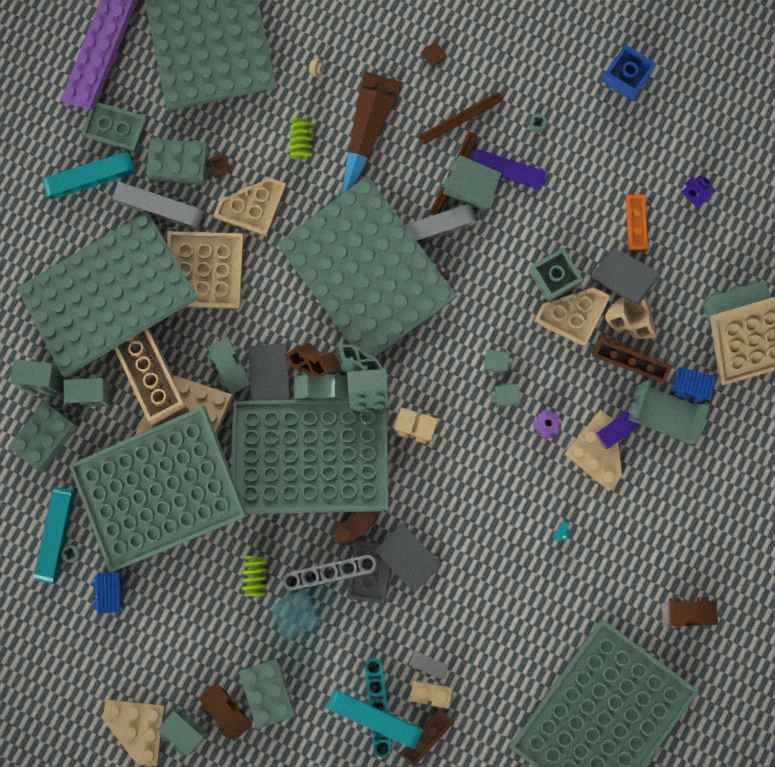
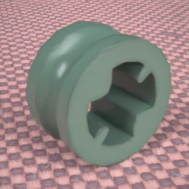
(532, 121)
(68, 548)

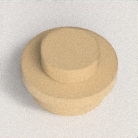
(316, 67)

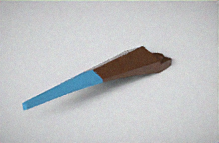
(372, 110)

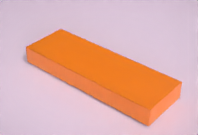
(636, 223)

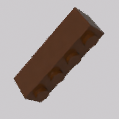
(632, 359)

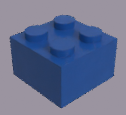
(628, 72)

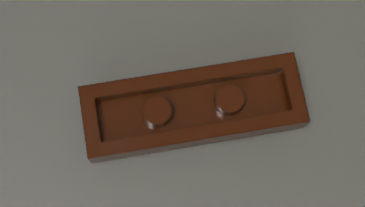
(432, 732)

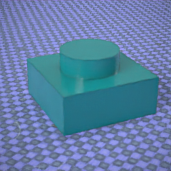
(561, 532)

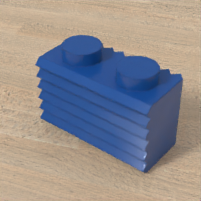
(693, 384)
(108, 592)

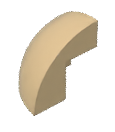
(632, 318)

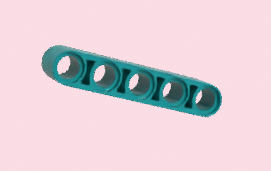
(88, 175)
(54, 535)
(377, 697)
(374, 719)

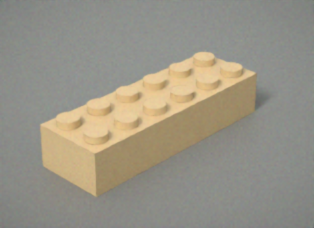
(151, 378)

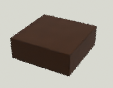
(433, 54)
(219, 165)

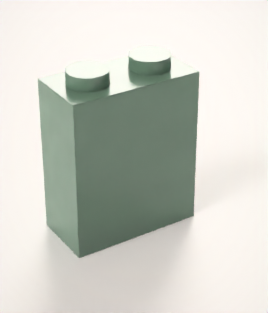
(471, 182)

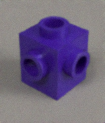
(698, 190)

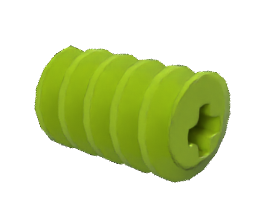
(300, 139)
(254, 576)

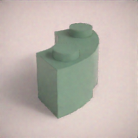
(354, 359)
(228, 364)
(323, 387)

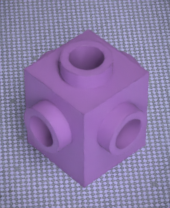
(542, 429)

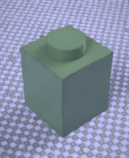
(497, 361)
(505, 395)

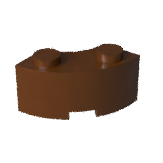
(311, 361)
(355, 527)
(689, 613)
(225, 712)

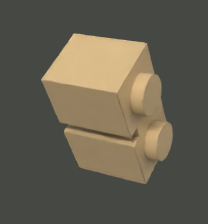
(415, 425)
(437, 694)

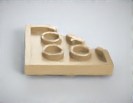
(252, 206)
(573, 315)
(593, 457)
(136, 728)

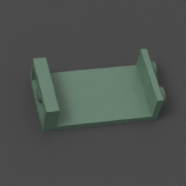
(667, 414)

